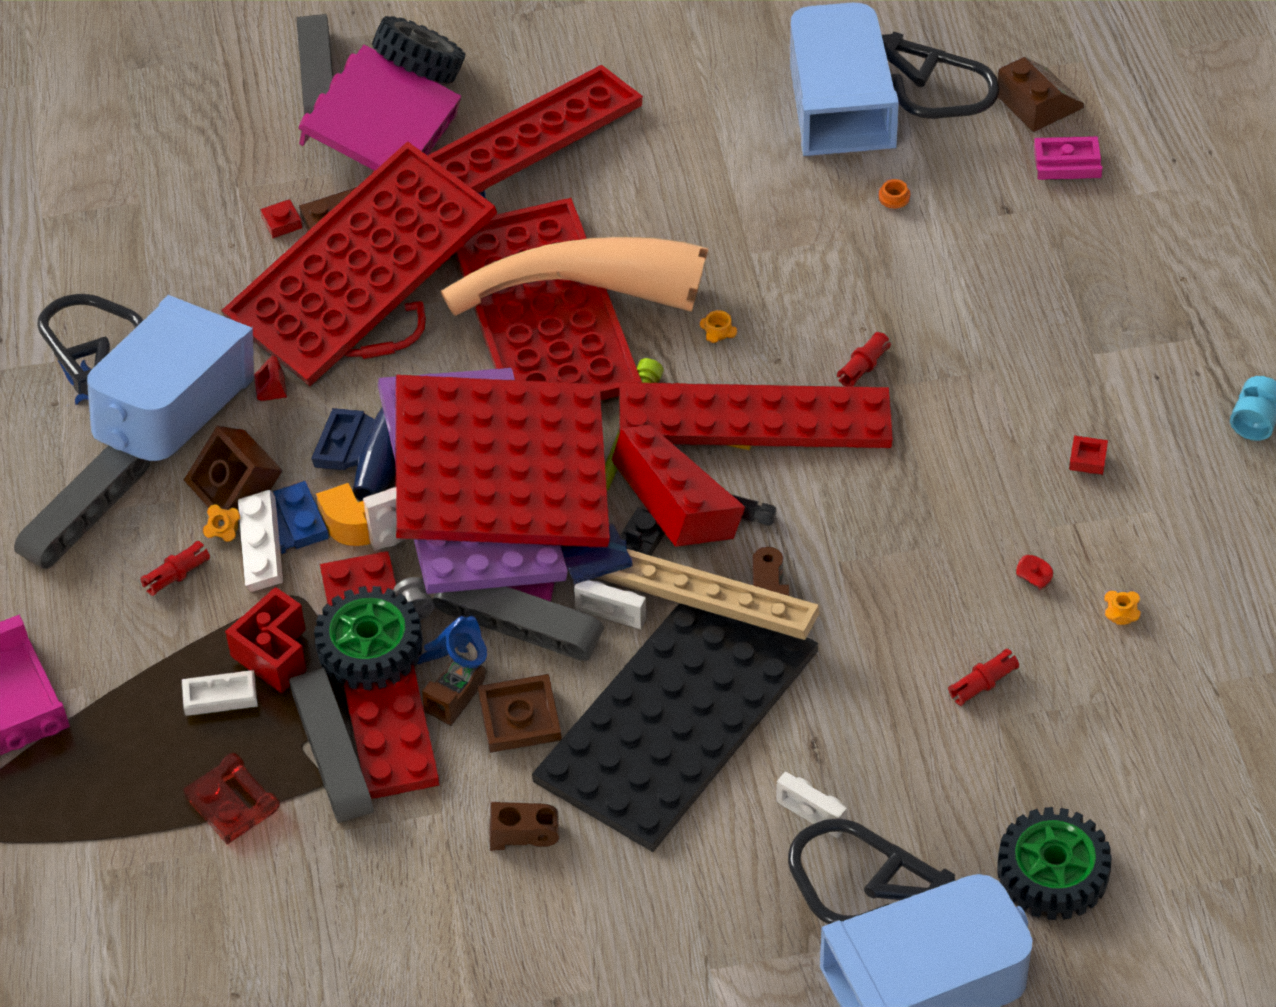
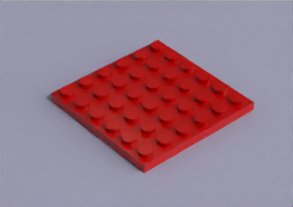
(500, 461)

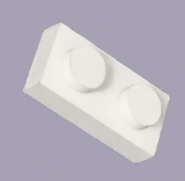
(381, 519)
(610, 603)
(808, 802)

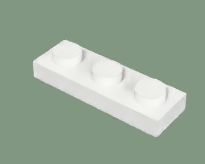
(260, 541)

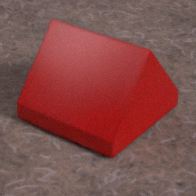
(270, 381)

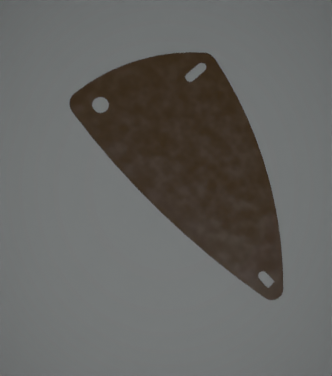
(136, 751)

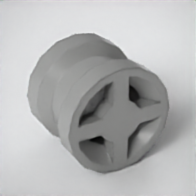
(415, 592)

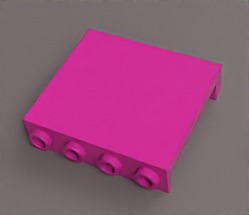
(379, 109)
(26, 696)

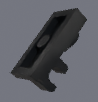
(642, 532)

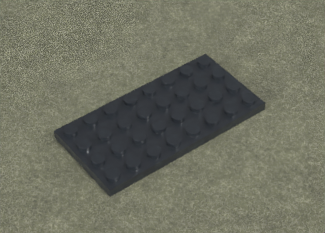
(671, 721)

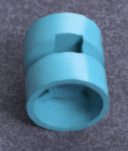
(1256, 409)

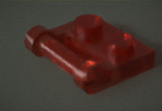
(222, 807)

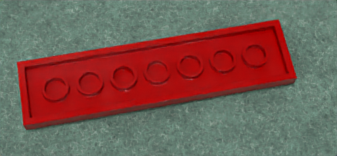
(538, 129)
(760, 414)
(390, 720)

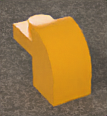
(343, 515)

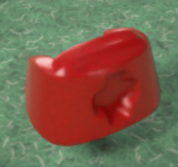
(1034, 571)

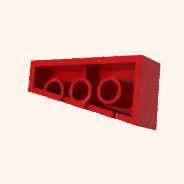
(675, 489)

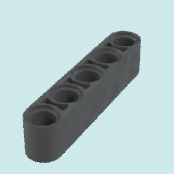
(314, 58)
(79, 506)
(526, 619)
(331, 745)

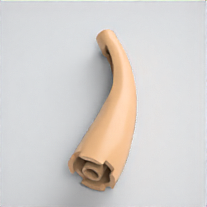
(634, 266)

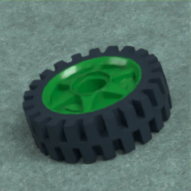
(368, 637)
(1047, 887)

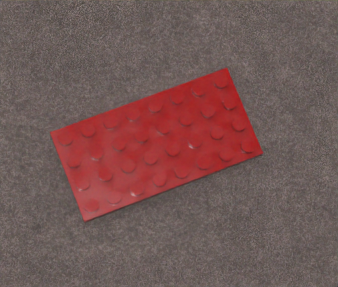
(359, 262)
(547, 326)

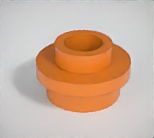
(894, 194)

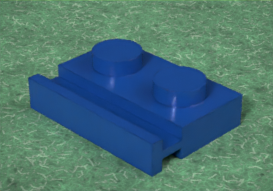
(298, 517)

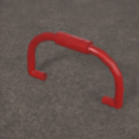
(390, 347)

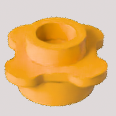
(718, 326)
(230, 527)
(1122, 614)

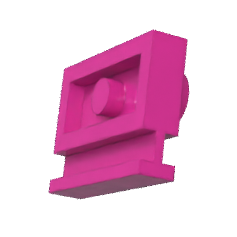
(1067, 158)

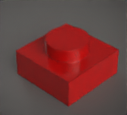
(281, 218)
(1088, 455)

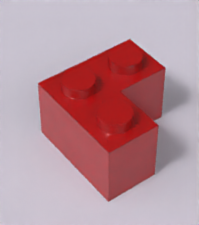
(266, 639)

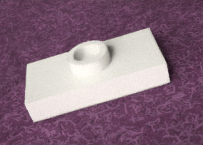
(219, 692)

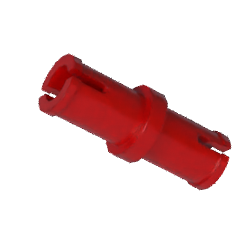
(863, 359)
(175, 568)
(983, 677)

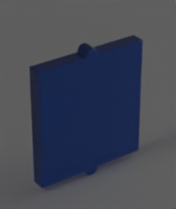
(592, 562)

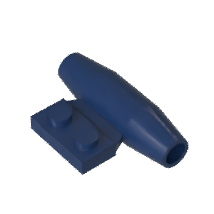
(359, 441)

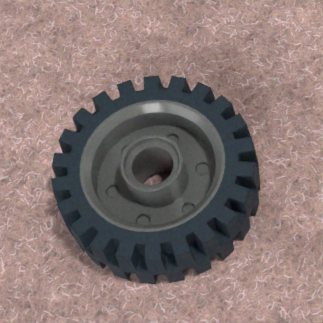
(418, 49)

